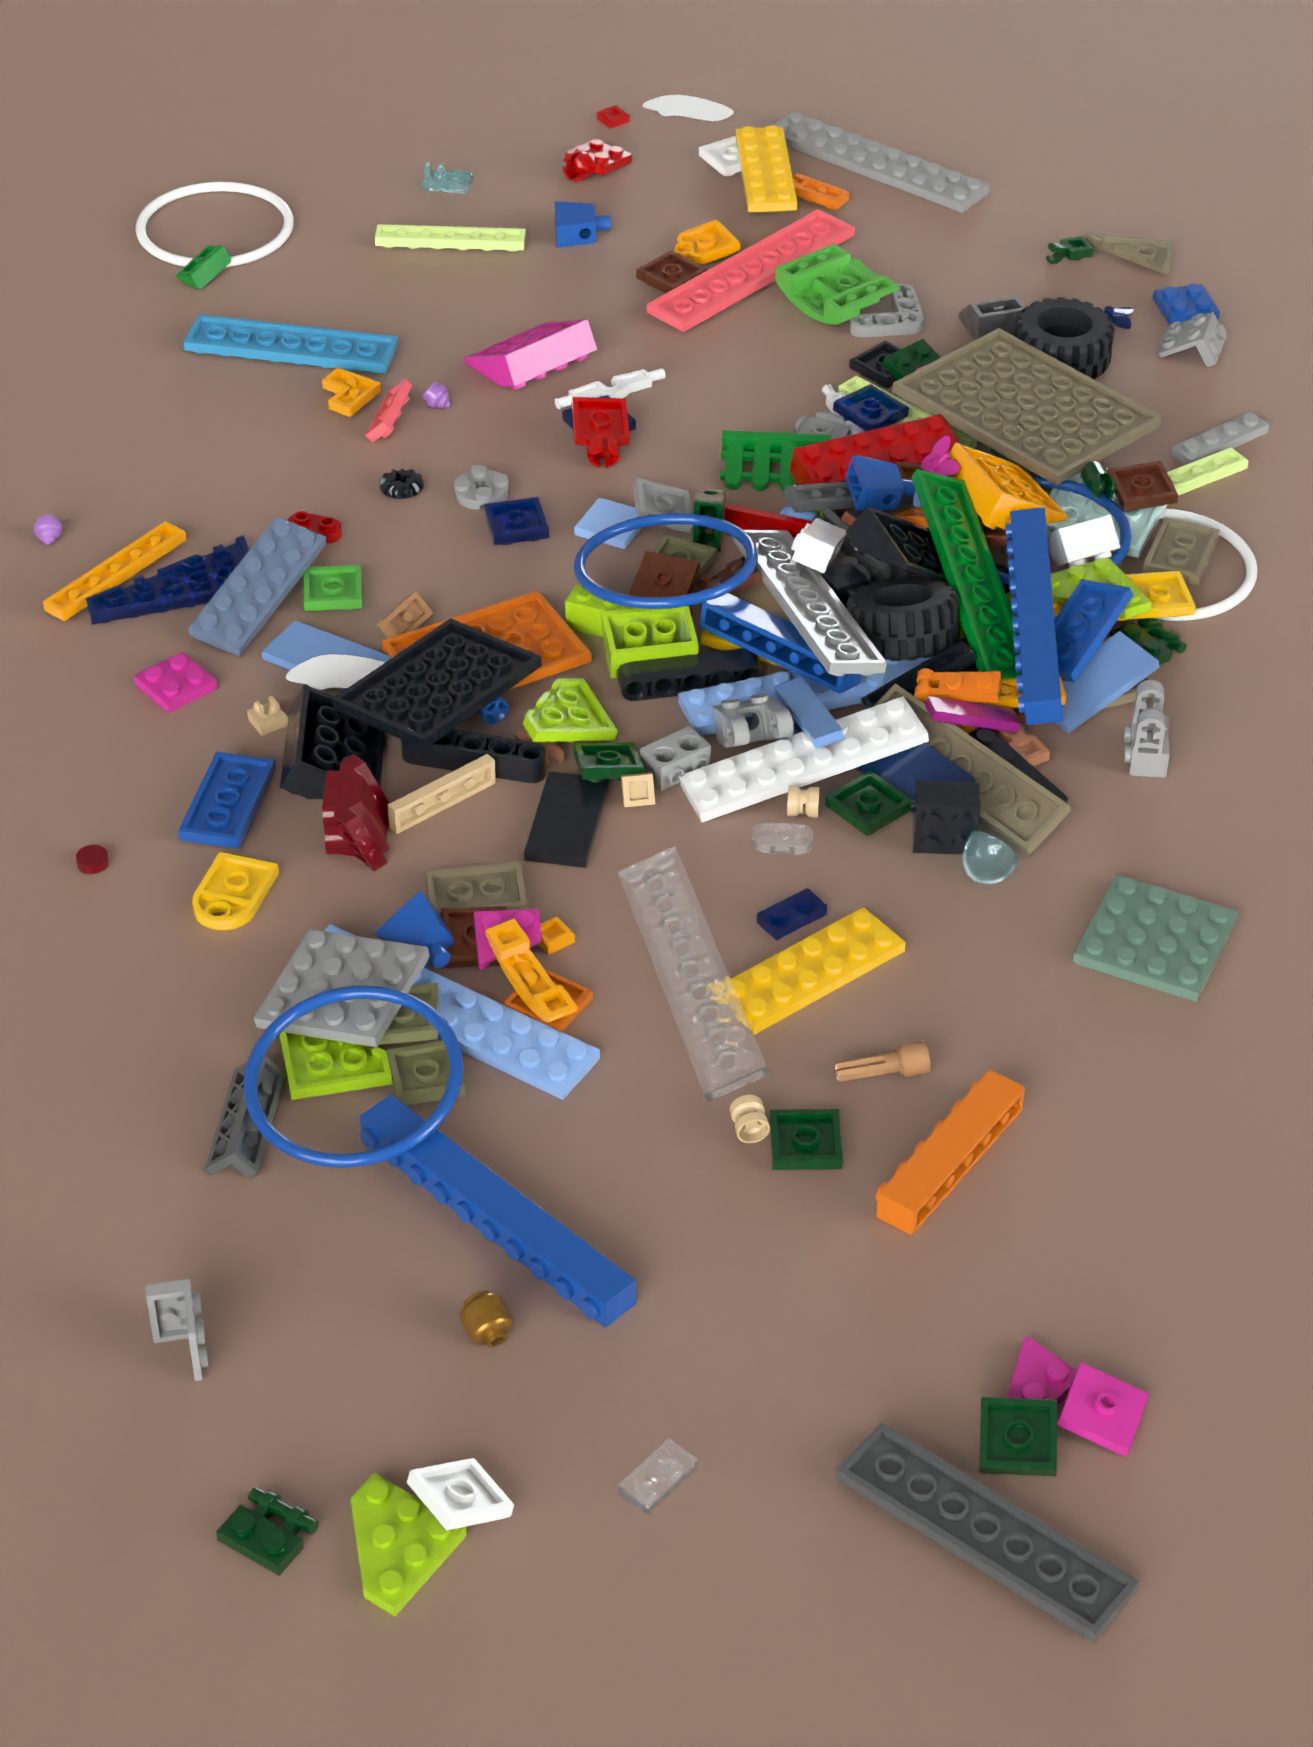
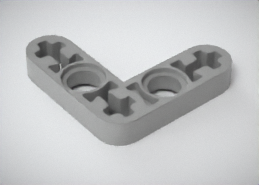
(906, 319)

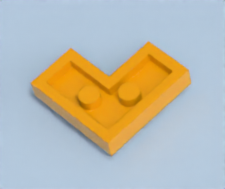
(350, 391)

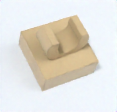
(267, 717)
(637, 789)

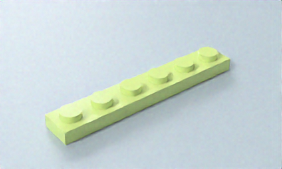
(450, 237)

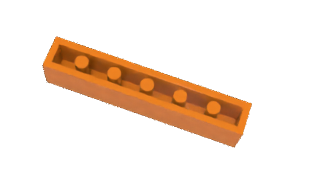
(949, 1152)

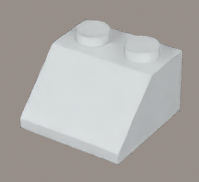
(1082, 541)

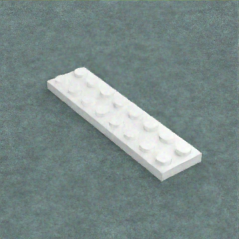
(796, 762)

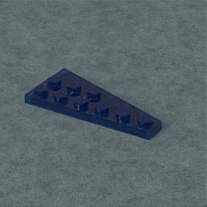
(174, 587)

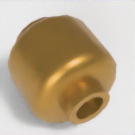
(486, 1318)

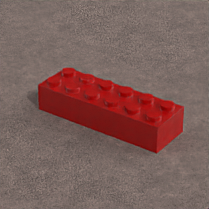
(896, 443)

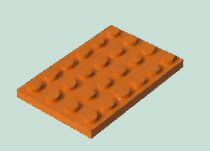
(522, 621)

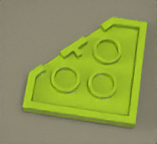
(1103, 571)
(569, 714)
(331, 1066)
(397, 1542)

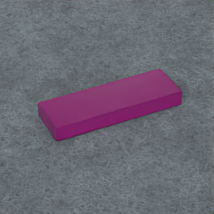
(972, 714)

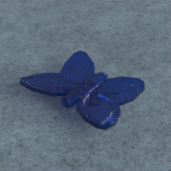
(1119, 316)

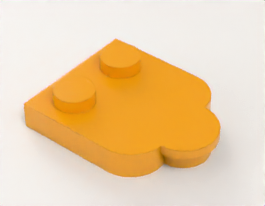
(706, 243)

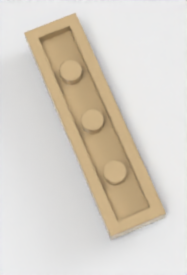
(441, 794)

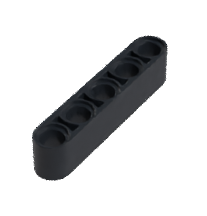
(683, 673)
(513, 758)

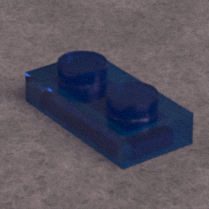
(791, 914)

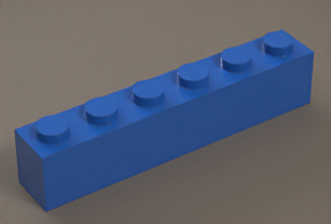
(769, 638)

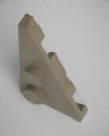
(1143, 251)

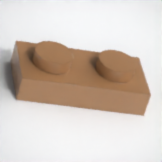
(405, 616)

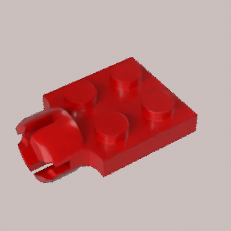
(594, 158)
(600, 427)

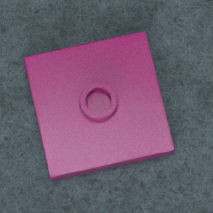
(1103, 1409)

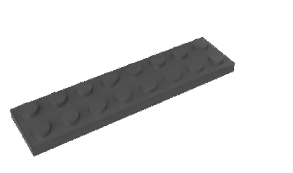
(988, 1532)

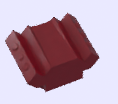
(355, 814)

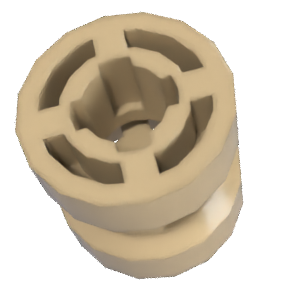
(803, 801)
(749, 1119)

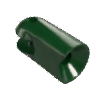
(1098, 479)

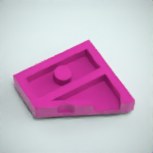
(527, 919)
(1040, 1374)

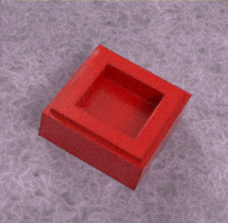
(613, 117)

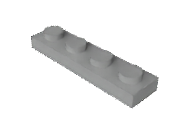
(1220, 438)

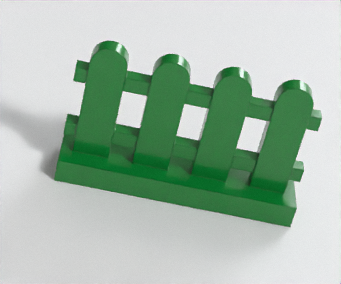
(761, 450)

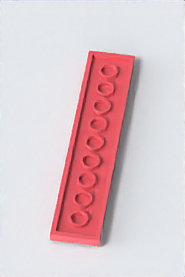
(747, 270)

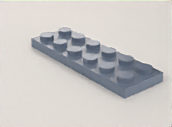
(257, 586)

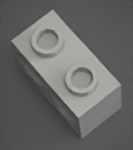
(675, 756)

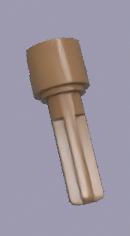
(908, 1060)

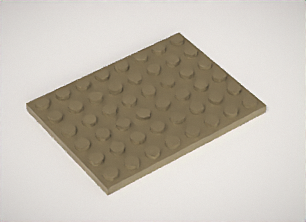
(1027, 405)

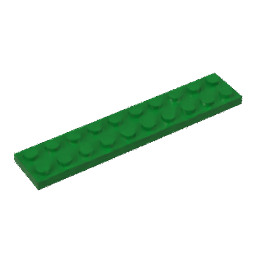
(969, 570)

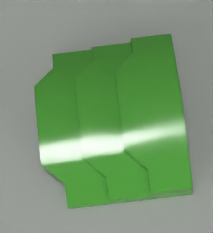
(831, 285)

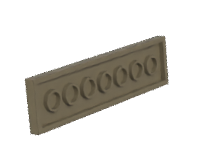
(1008, 797)

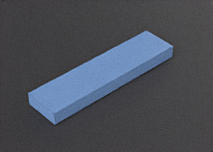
(809, 712)

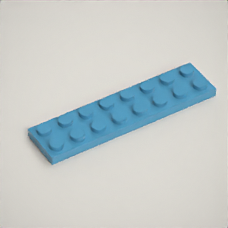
(291, 343)

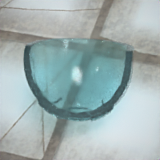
(988, 858)

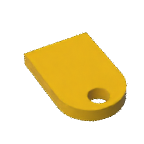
(232, 887)

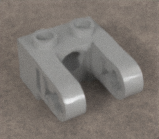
(768, 722)
(1147, 733)

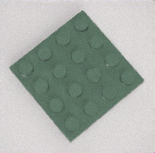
(1155, 938)

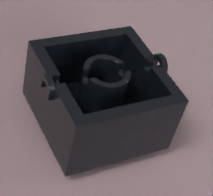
(944, 816)

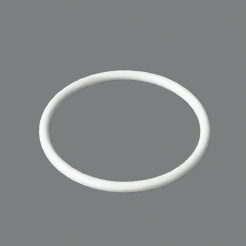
(188, 190)
(1239, 544)

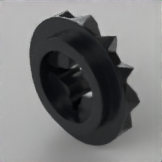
(393, 484)

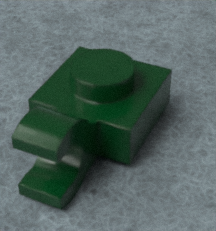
(1072, 248)

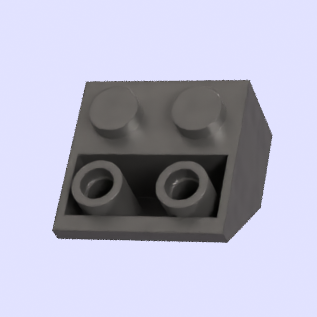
(990, 315)

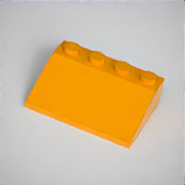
(1001, 487)

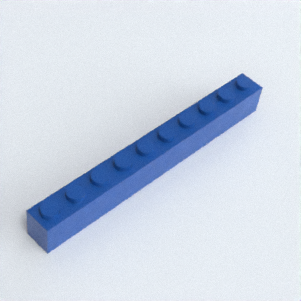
(1035, 617)
(503, 1214)

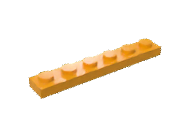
(115, 570)

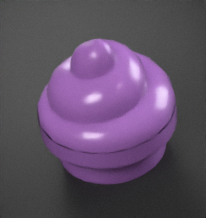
(437, 396)
(47, 528)

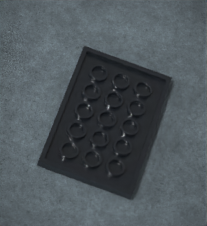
(436, 683)

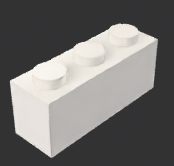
(818, 544)

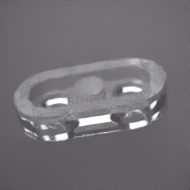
(782, 838)

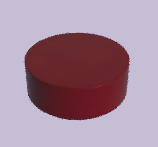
(92, 859)

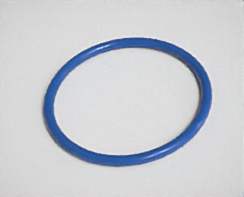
(1108, 504)
(674, 601)
(372, 1156)

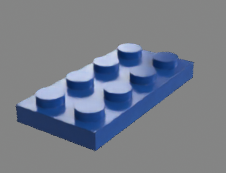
(1085, 624)
(227, 800)

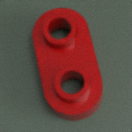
(322, 525)

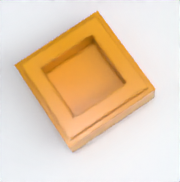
(555, 935)

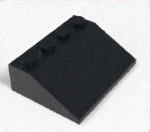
(896, 543)
(322, 739)

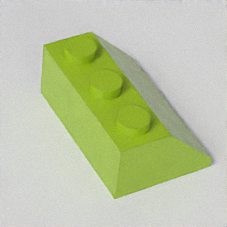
(585, 610)
(647, 635)

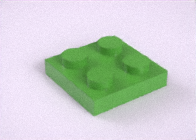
(333, 588)

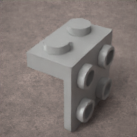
(1199, 331)
(173, 1317)

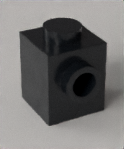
(845, 581)

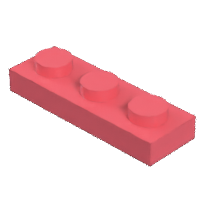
(389, 411)

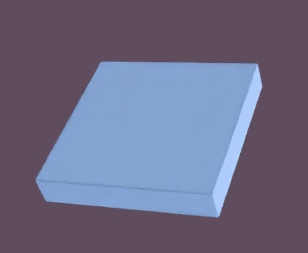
(603, 515)

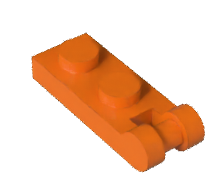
(819, 192)
(959, 685)

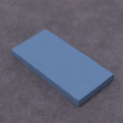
(302, 642)
(1108, 675)

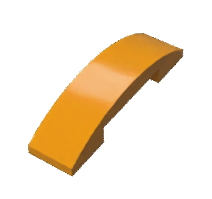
(527, 974)

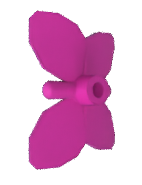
(939, 461)

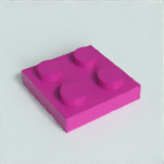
(175, 682)

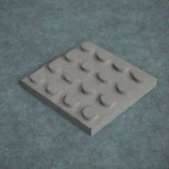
(339, 961)

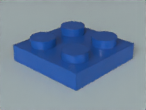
(1184, 302)

